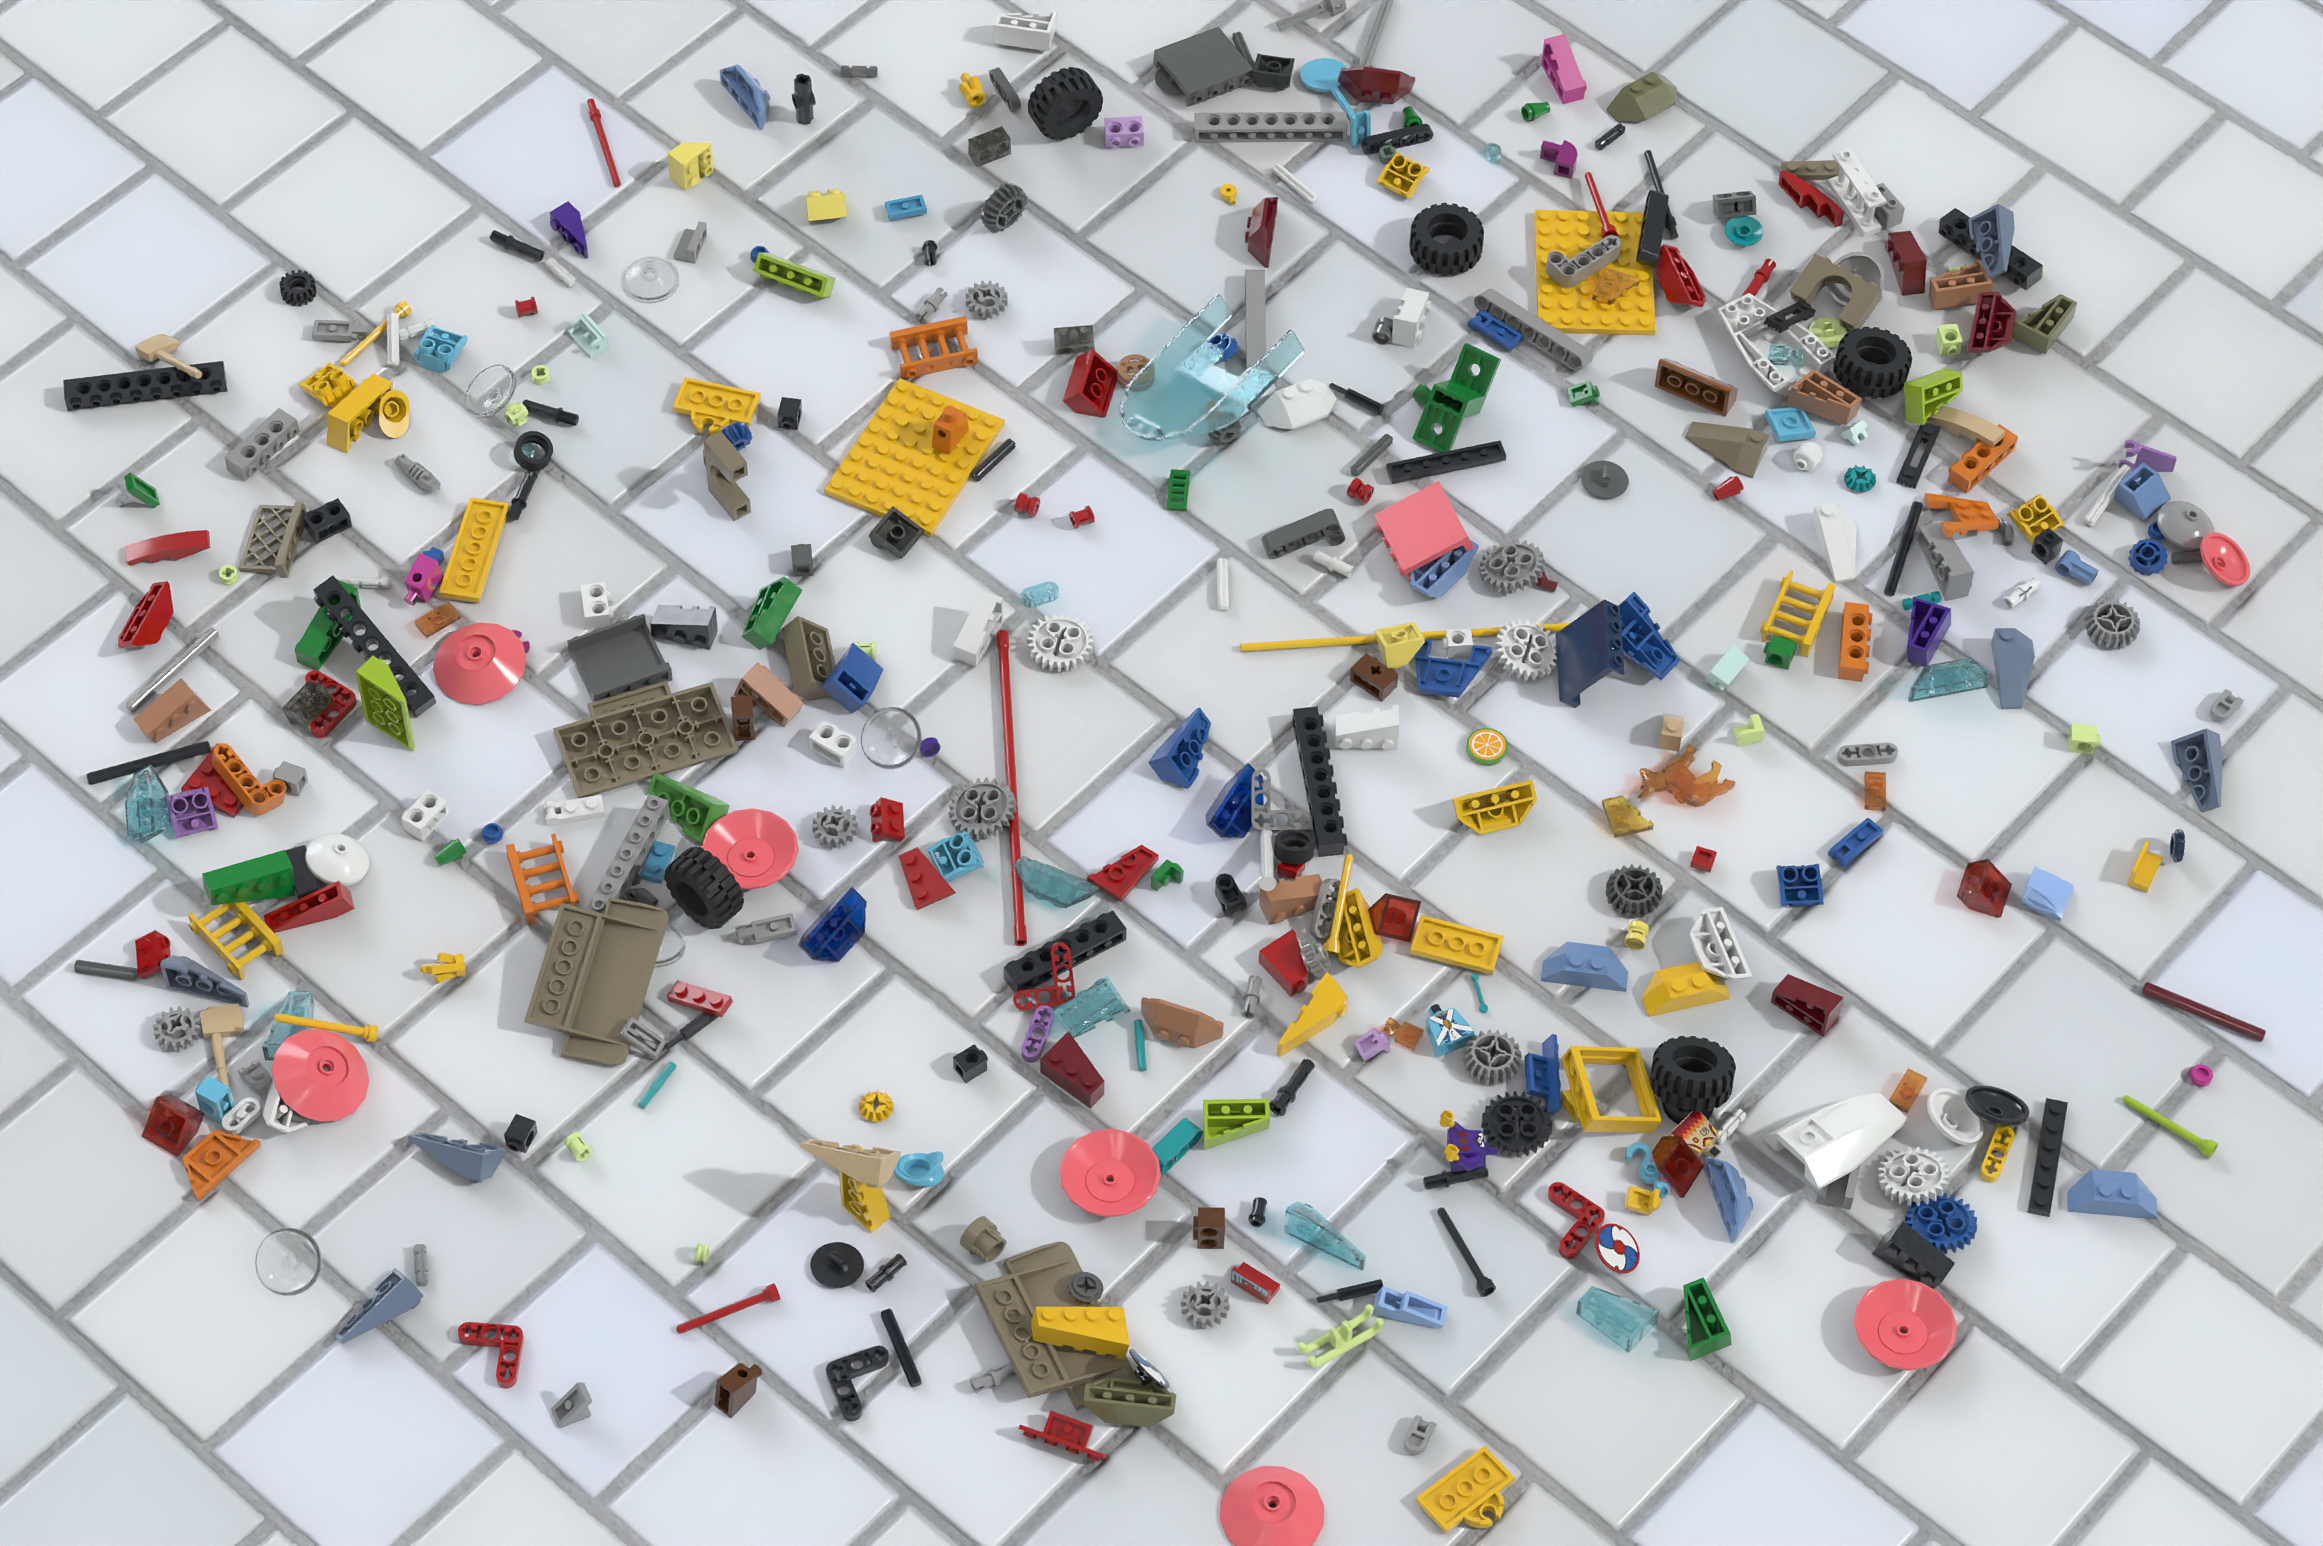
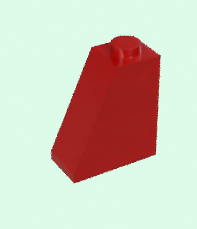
(1285, 963)

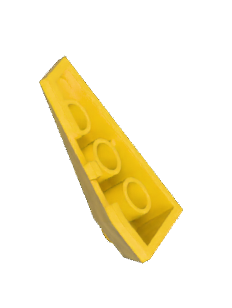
(1324, 1009)

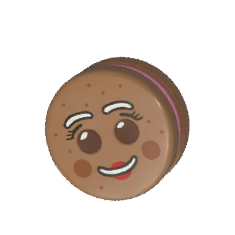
(1129, 367)

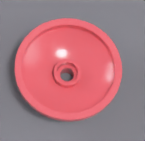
(2224, 559)

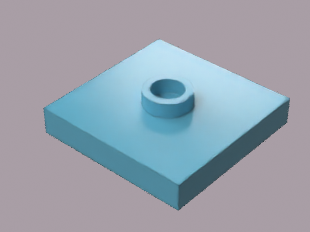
(1789, 424)

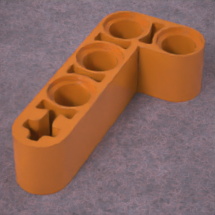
(225, 761)

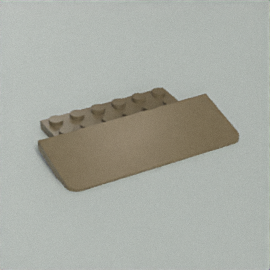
(597, 976)
(1009, 1301)

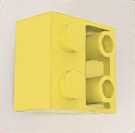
(690, 163)
(825, 205)

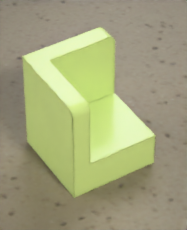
(1749, 733)

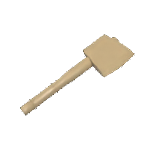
(159, 348)
(221, 1023)

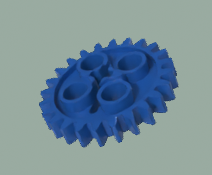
(1943, 1222)

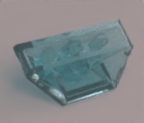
(1949, 679)
(146, 806)
(1052, 883)

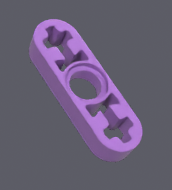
(1038, 1042)

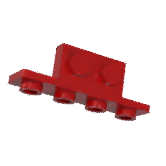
(1066, 1431)

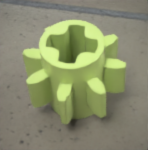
(515, 414)

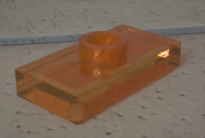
(437, 619)
(1875, 791)
(1908, 1090)

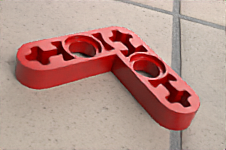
(337, 704)
(1054, 991)
(1583, 1215)
(506, 1346)

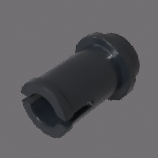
(929, 248)
(1258, 1210)

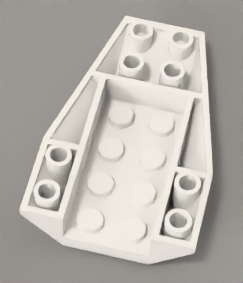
(1746, 325)
(1838, 1136)

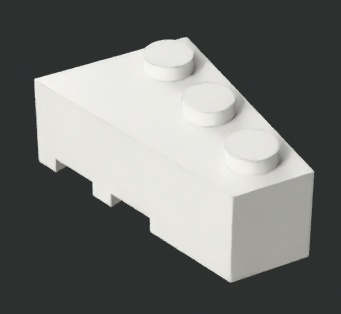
(1368, 730)

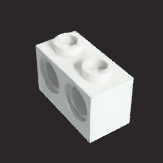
(595, 605)
(828, 742)
(427, 817)

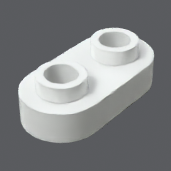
(240, 1116)

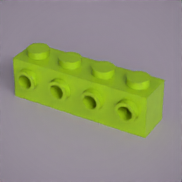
(794, 274)

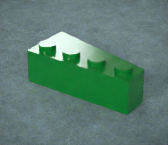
(322, 634)
(251, 880)

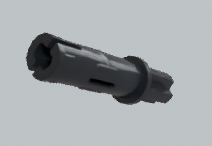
(522, 248)
(556, 414)
(519, 501)
(1449, 1178)

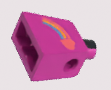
(423, 580)

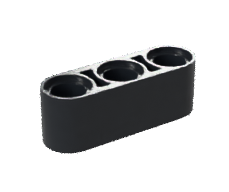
(303, 878)

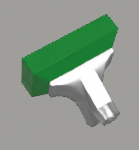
(137, 491)

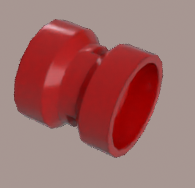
(1360, 491)
(1026, 504)

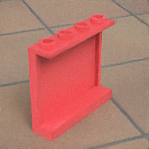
(1421, 528)

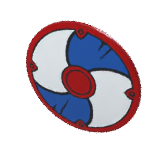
(1617, 1248)

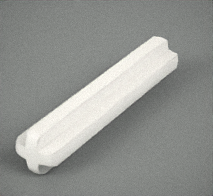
(1296, 184)
(393, 339)
(1222, 584)

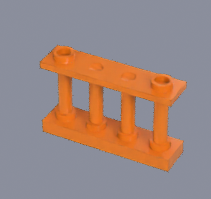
(929, 333)
(527, 891)

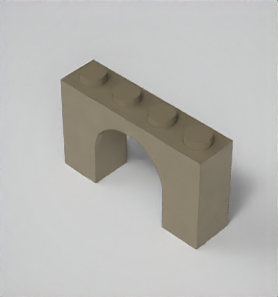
(1823, 272)
(723, 468)

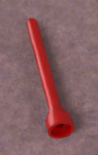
(1607, 229)
(768, 1294)

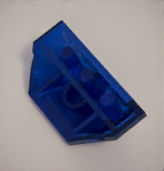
(1231, 810)
(836, 928)

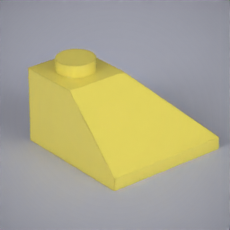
(1399, 644)

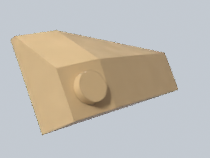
(866, 1165)

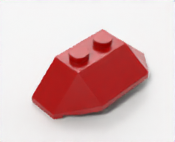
(1678, 279)
(148, 617)

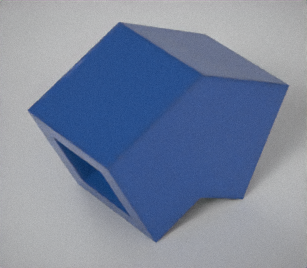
(435, 554)

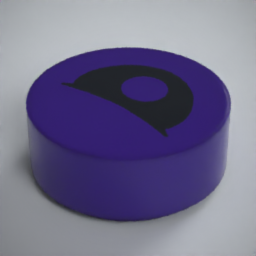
(929, 747)

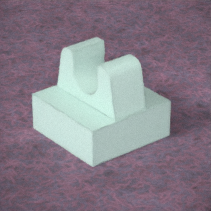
(1855, 430)

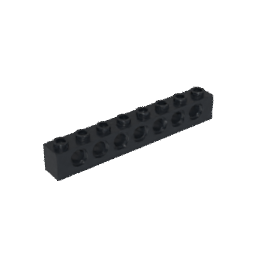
(143, 386)
(331, 590)
(1318, 781)

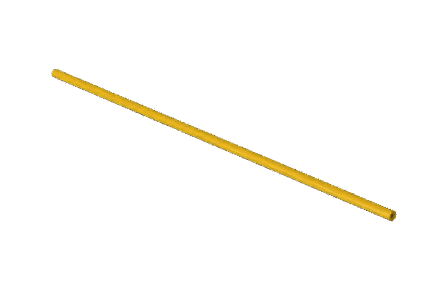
(1371, 639)

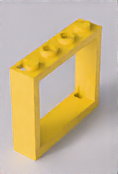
(1584, 1100)

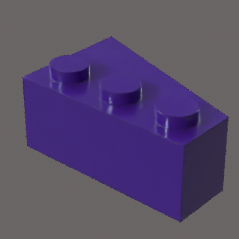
(1926, 630)

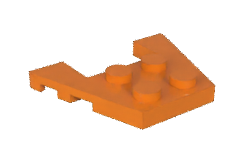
(1966, 512)

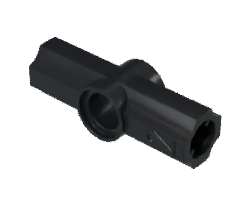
(803, 99)

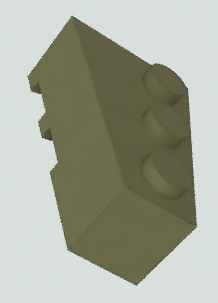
(2046, 324)

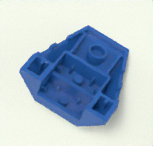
(1642, 640)

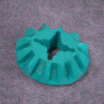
(1860, 485)

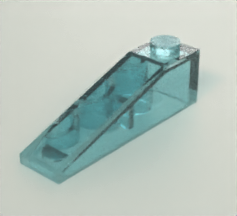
(1312, 1228)

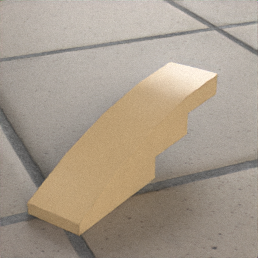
(1967, 424)

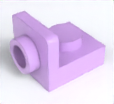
(1372, 1043)

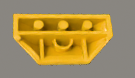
(1496, 807)
(1356, 933)
(1682, 988)

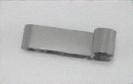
(1573, 271)

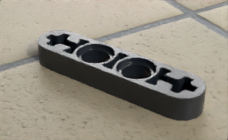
(1418, 134)

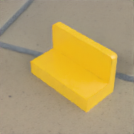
(2144, 869)

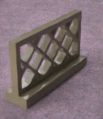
(289, 539)

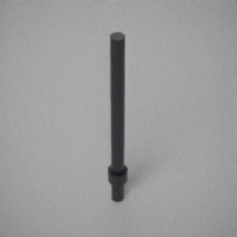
(1670, 222)

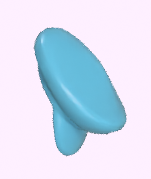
(920, 1169)

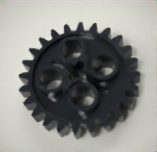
(1536, 1123)

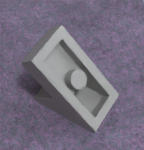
(572, 1406)

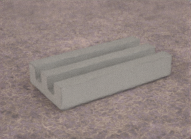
(637, 1044)

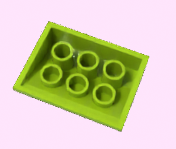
(384, 701)

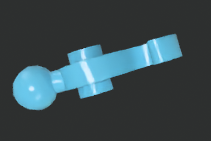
(1648, 1172)

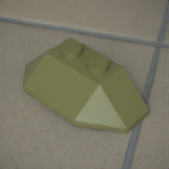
(1643, 98)
(1129, 1401)

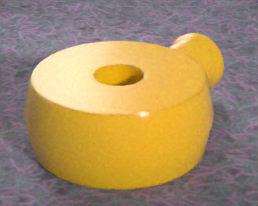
(1228, 193)

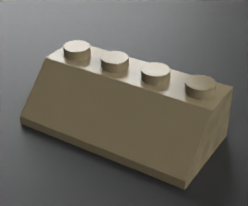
(808, 657)

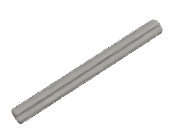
(1375, 33)
(172, 669)

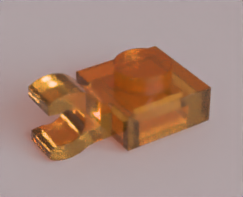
(1406, 1035)

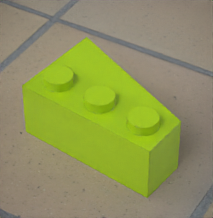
(1929, 393)
(1233, 1119)

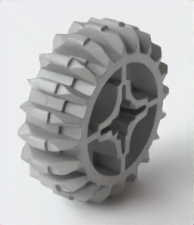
(2112, 624)
(1505, 1060)

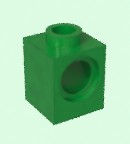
(1780, 652)

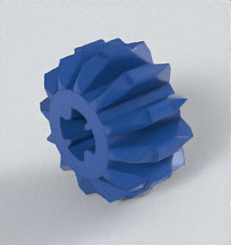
(738, 435)

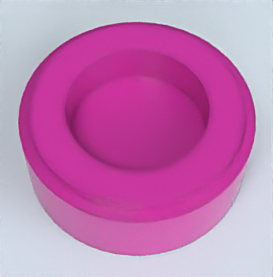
(2201, 1075)

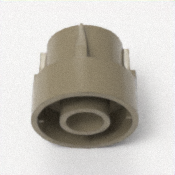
(983, 1239)

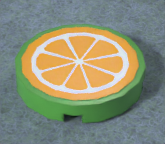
(1487, 746)

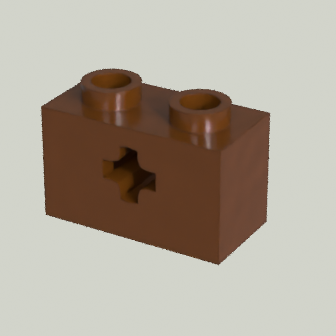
(1374, 677)

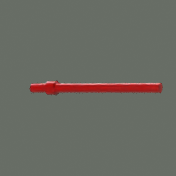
(595, 116)

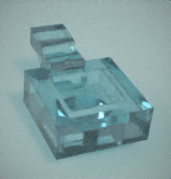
(1782, 355)

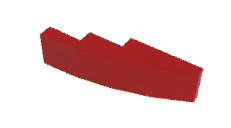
(1807, 195)
(165, 546)

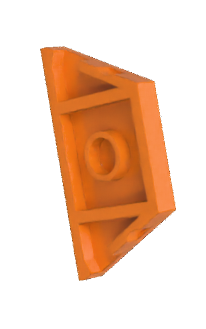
(215, 1159)

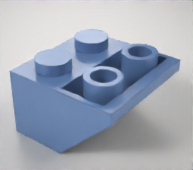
(2142, 492)

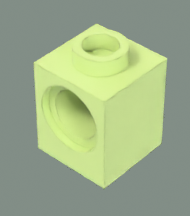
(1948, 339)
(2083, 738)

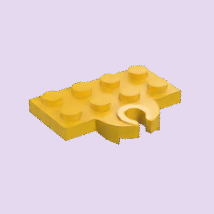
(715, 404)
(1468, 1492)

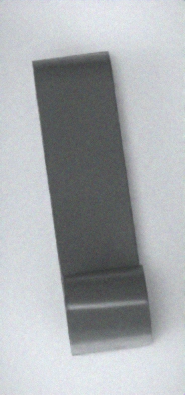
(1303, 533)

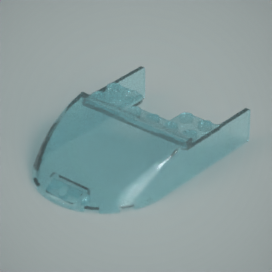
(1185, 391)

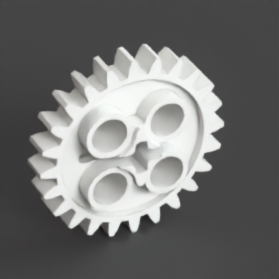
(1073, 649)
(1543, 654)
(1913, 1176)

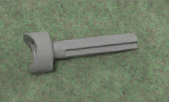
(1312, 11)

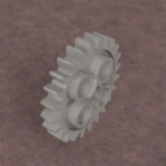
(1512, 566)
(999, 809)

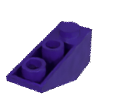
(568, 223)

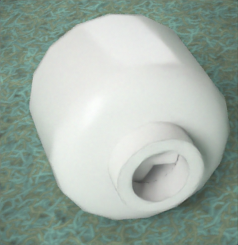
(1808, 456)

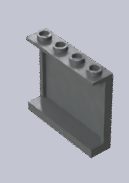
(1204, 65)
(618, 659)

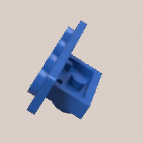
(1543, 1075)

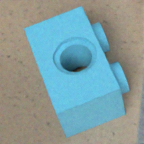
(214, 1099)

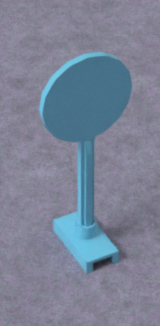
(1323, 77)

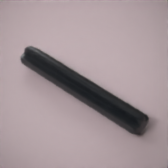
(901, 1348)

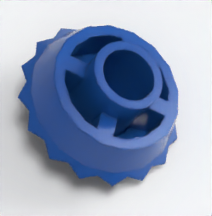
(1226, 343)
(2148, 557)

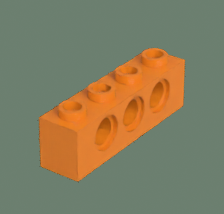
(1980, 461)
(1854, 641)

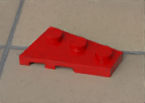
(1124, 874)
(923, 879)

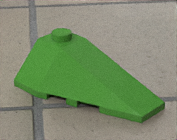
(688, 807)

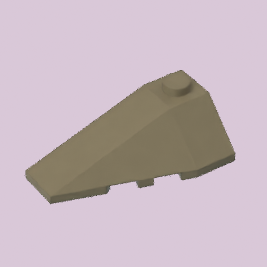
(1735, 446)

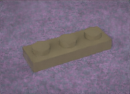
(1812, 169)

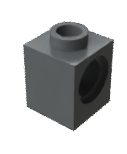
(802, 560)

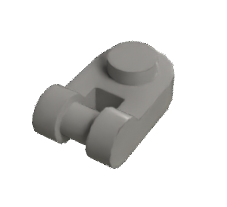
(2223, 710)
(255, 1075)
(1416, 1441)

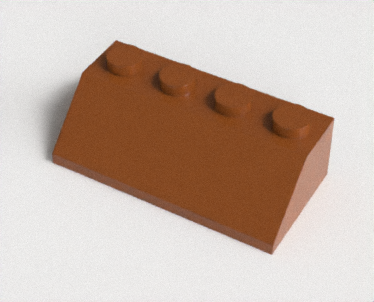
(1695, 386)

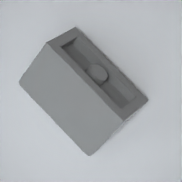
(691, 243)
(1842, 1191)

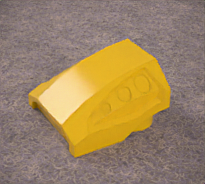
(1402, 175)
(328, 385)
(2035, 517)

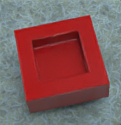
(1703, 859)
(1290, 870)

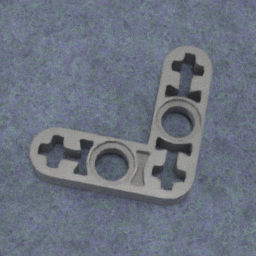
(1265, 809)

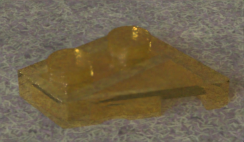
(1613, 285)
(1624, 817)

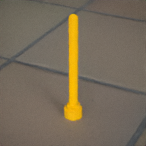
(402, 309)
(1332, 945)
(368, 1032)

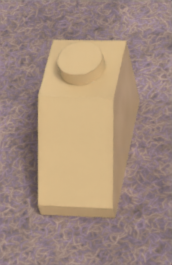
(1671, 732)

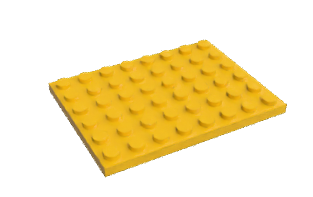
(1573, 308)
(900, 467)

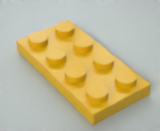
(1456, 944)

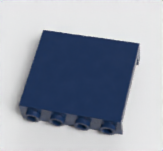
(1589, 651)

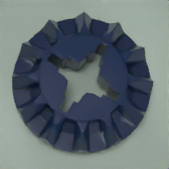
(2177, 845)

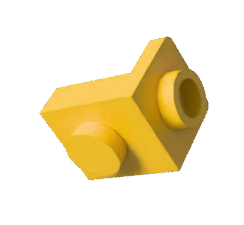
(1642, 1200)

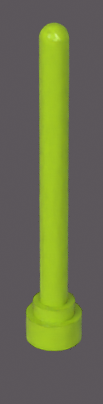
(2207, 1147)

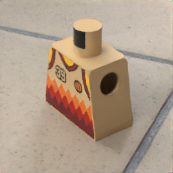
(1698, 1135)

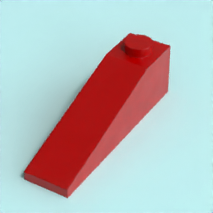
(312, 908)

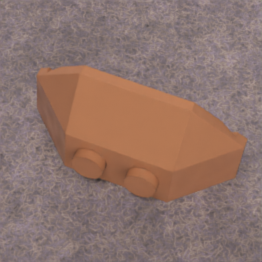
(1180, 1023)

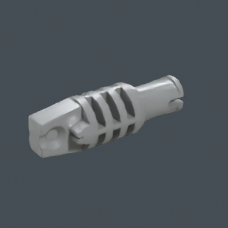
(418, 473)

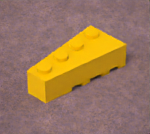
(355, 412)
(863, 1202)
(1083, 1328)

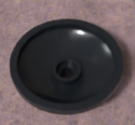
(1996, 1106)

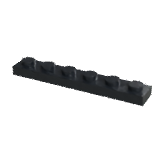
(1445, 462)
(2047, 1157)

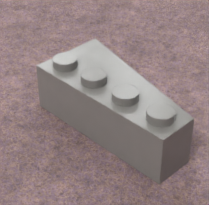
(1945, 561)

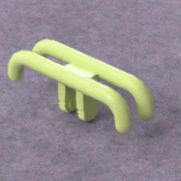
(1341, 1338)

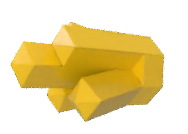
(972, 90)
(446, 968)

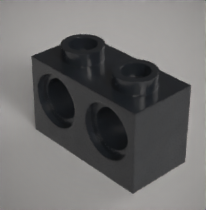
(327, 521)

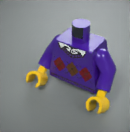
(1465, 1147)

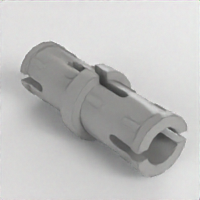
(931, 305)
(1251, 996)
(992, 1378)

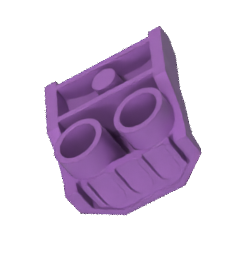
(192, 812)

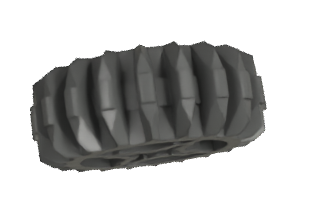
(1003, 207)
(1634, 897)

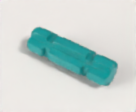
(1934, 597)

